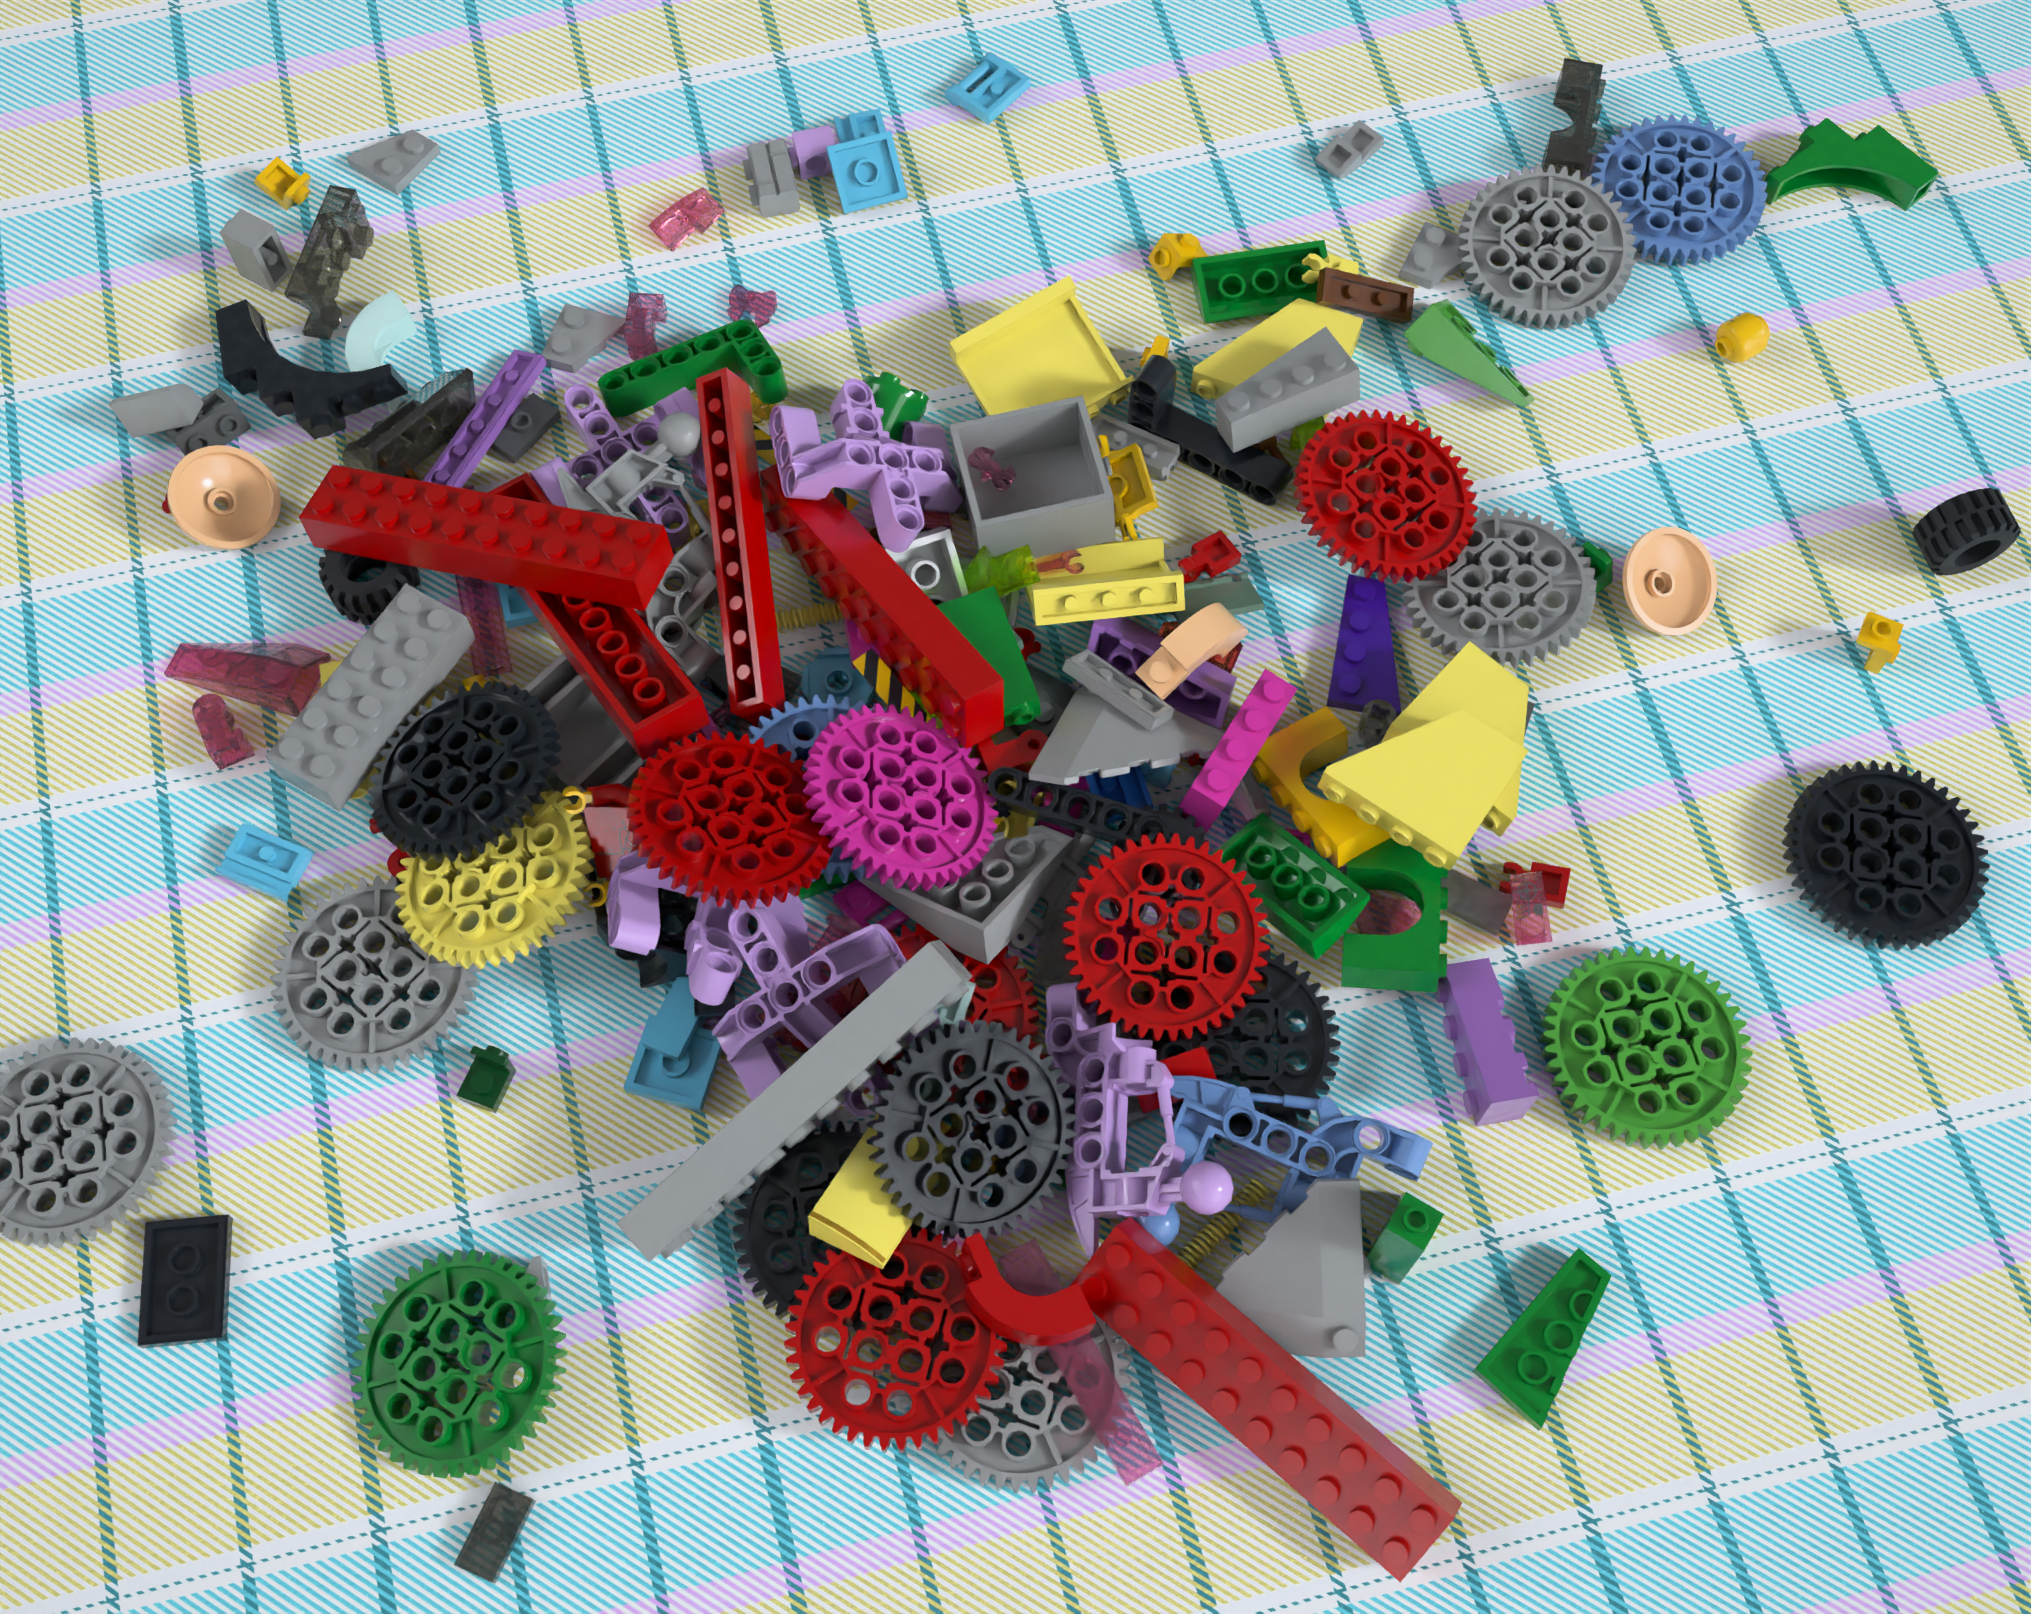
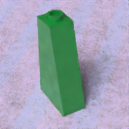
(986, 626)
(1403, 1237)

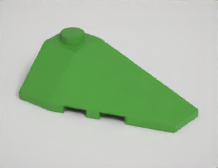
(1448, 340)

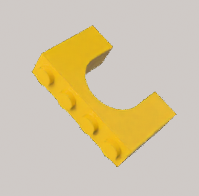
(1286, 763)

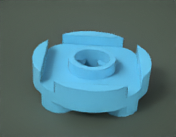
(823, 671)

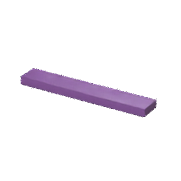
(486, 419)

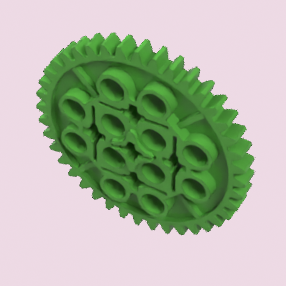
(1708, 1082)

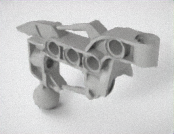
(694, 564)

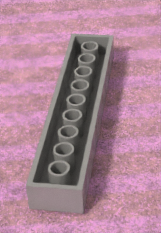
(788, 1105)

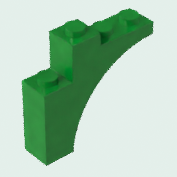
(1868, 163)

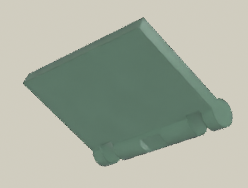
(1235, 596)

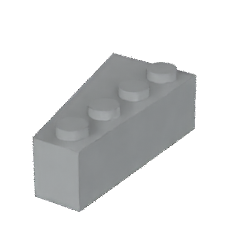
(1289, 392)

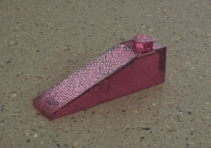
(258, 673)

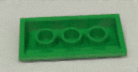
(1253, 281)
(1298, 887)

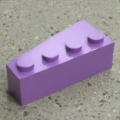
(1128, 646)
(1484, 1044)

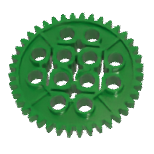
(390, 1380)

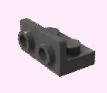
(215, 424)

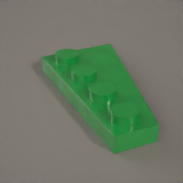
(1539, 1346)

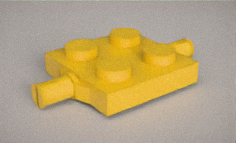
(1129, 485)

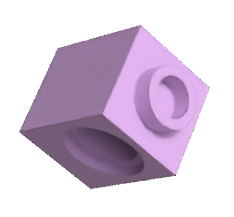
(810, 151)

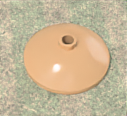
(228, 477)
(1682, 577)

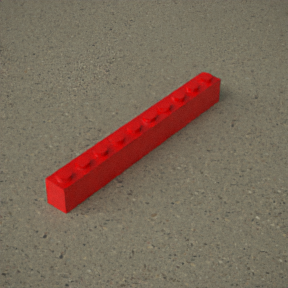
(740, 546)

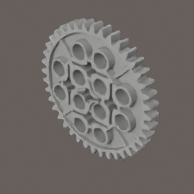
(1548, 194)
(1507, 581)
(372, 1038)
(121, 1179)
(1051, 1444)

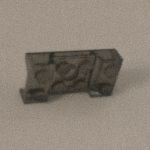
(336, 237)

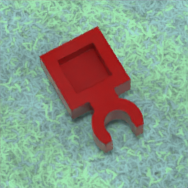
(1554, 879)

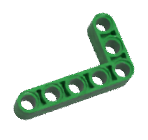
(654, 377)

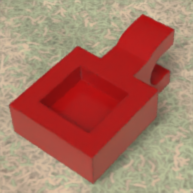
(1210, 555)

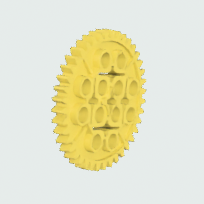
(501, 897)

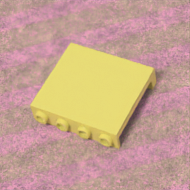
(1040, 356)
(1115, 582)

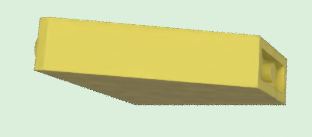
(1269, 342)
(1487, 692)
(1428, 783)

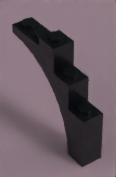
(316, 397)

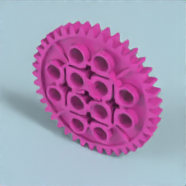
(900, 797)

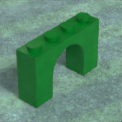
(1411, 957)

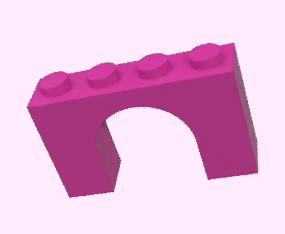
(1237, 749)

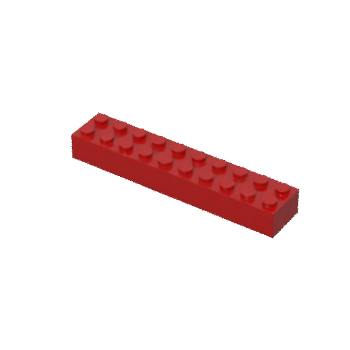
(488, 537)
(889, 611)
(617, 658)
(1267, 1399)

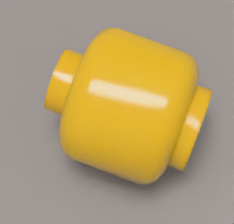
(1742, 337)

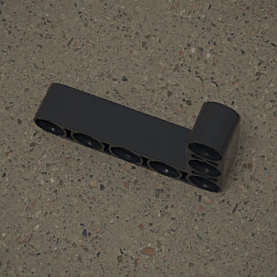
(1200, 443)
(1093, 824)

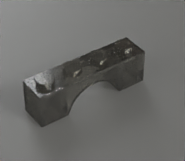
(1575, 94)

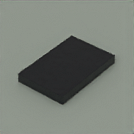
(185, 1281)

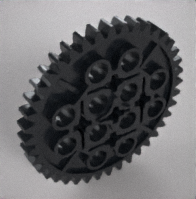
(457, 760)
(1931, 818)
(1286, 998)
(903, 1114)
(782, 1190)

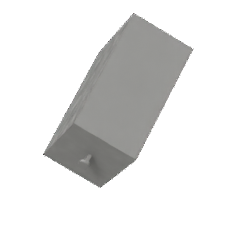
(1059, 486)

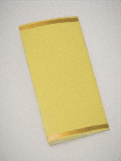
(855, 1210)

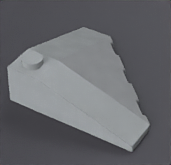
(1107, 741)
(991, 902)
(1307, 1275)

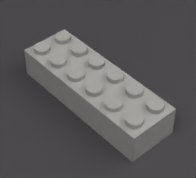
(369, 695)

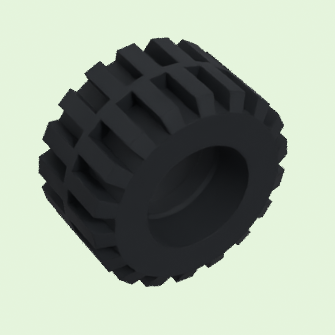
(1966, 531)
(363, 599)

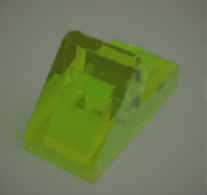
(1005, 572)

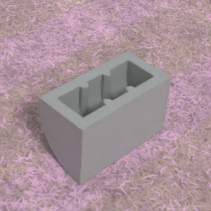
(157, 409)

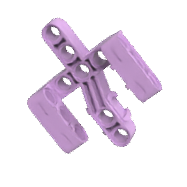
(616, 444)
(898, 475)
(711, 952)
(746, 1042)

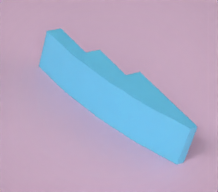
(674, 1022)

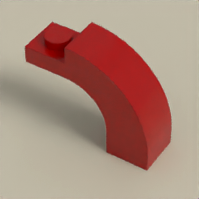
(1020, 1316)

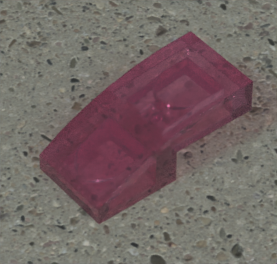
(682, 218)

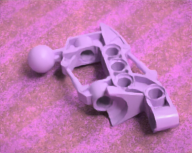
(1131, 1069)

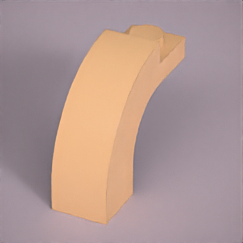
(1189, 645)

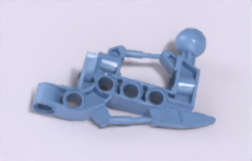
(1211, 1105)

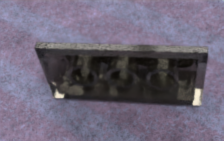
(415, 427)

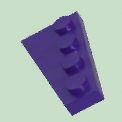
(1364, 649)

